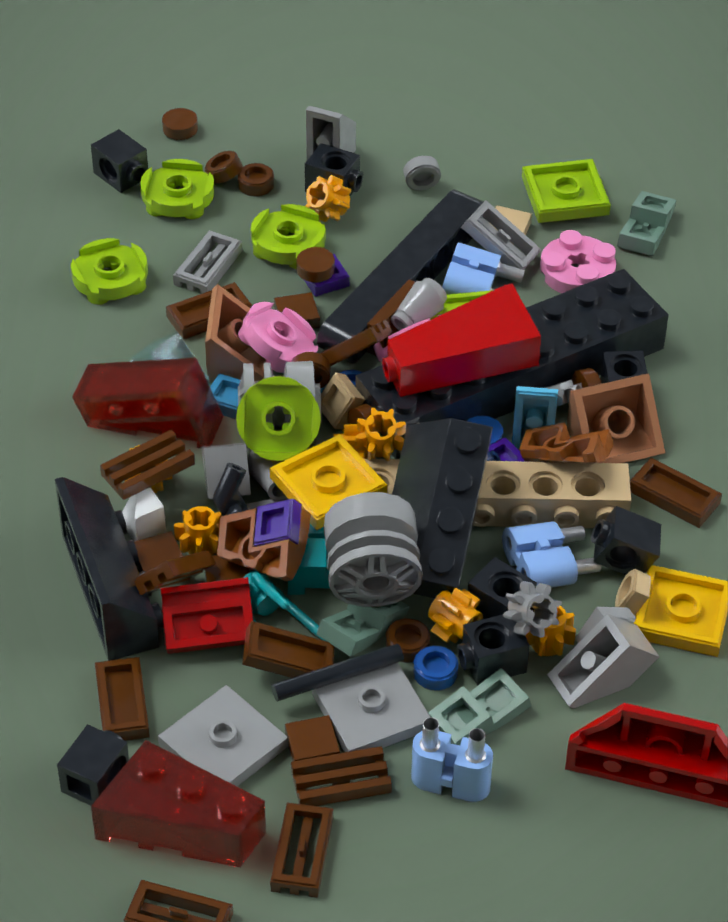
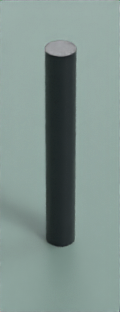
(337, 672)

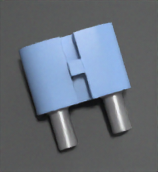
(475, 270)
(541, 556)
(450, 765)

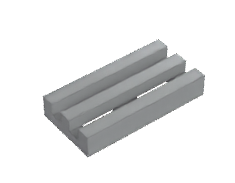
(499, 240)
(214, 264)

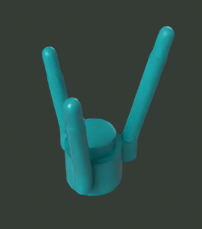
(268, 597)

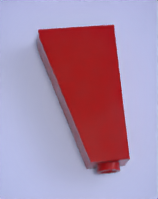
(464, 344)

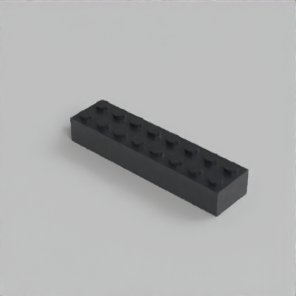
(574, 333)

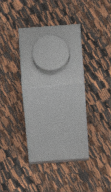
(330, 129)
(215, 460)
(603, 662)

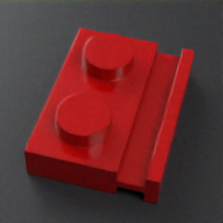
(206, 615)

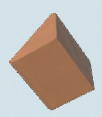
(223, 346)
(623, 408)

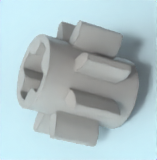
(537, 598)

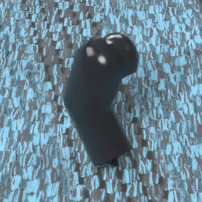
(226, 496)

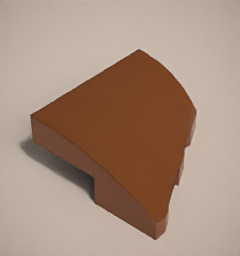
(555, 445)
(273, 559)

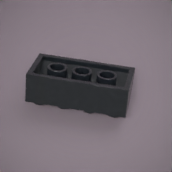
(442, 482)
(107, 570)

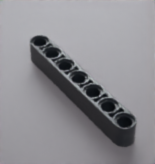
(416, 257)

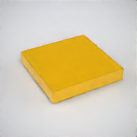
(325, 477)
(684, 611)

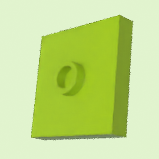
(565, 190)

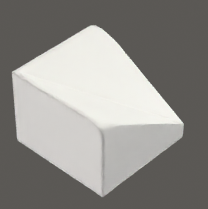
(144, 515)

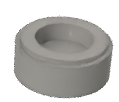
(422, 173)

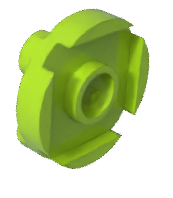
(163, 198)
(270, 233)
(127, 273)
(261, 400)

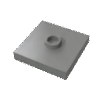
(372, 708)
(225, 737)

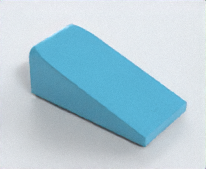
(532, 410)

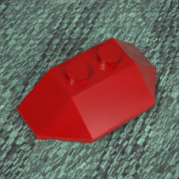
(654, 753)

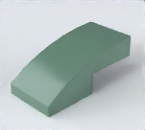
(647, 223)
(360, 626)
(485, 707)

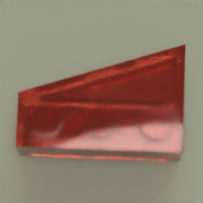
(150, 398)
(179, 807)

